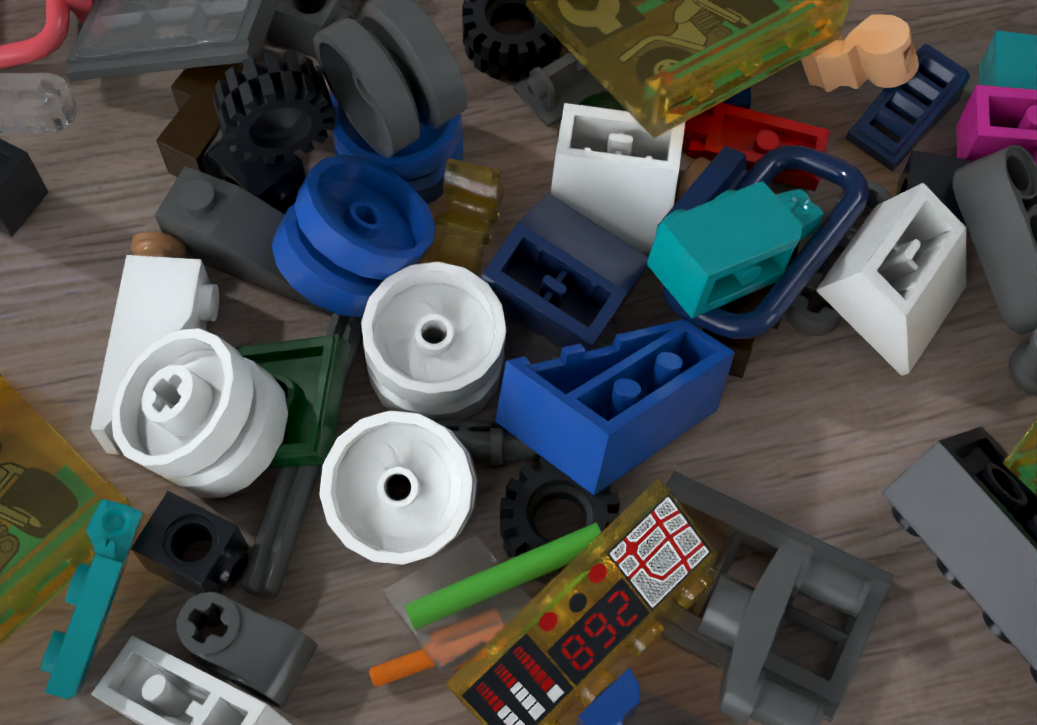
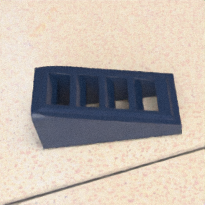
(936, 82)

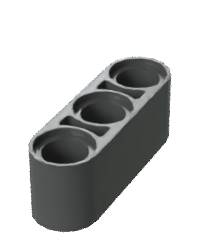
(1001, 217)

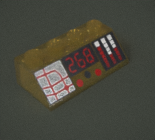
(590, 616)

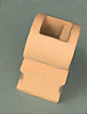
(874, 50)

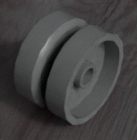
(391, 73)

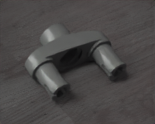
(749, 620)

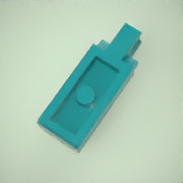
(93, 593)

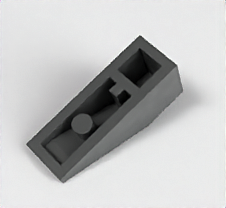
(226, 230)

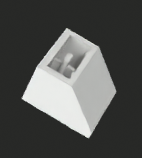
(616, 171)
(900, 275)

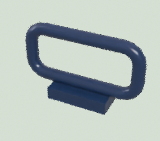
(729, 172)

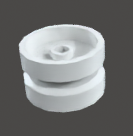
(434, 341)
(199, 414)
(358, 490)

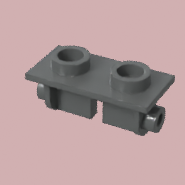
(555, 84)

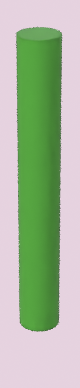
(500, 578)

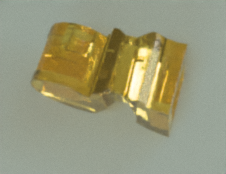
(472, 208)

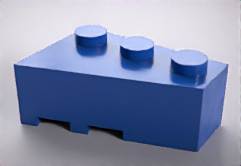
(614, 404)

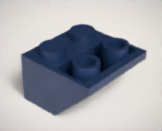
(563, 274)

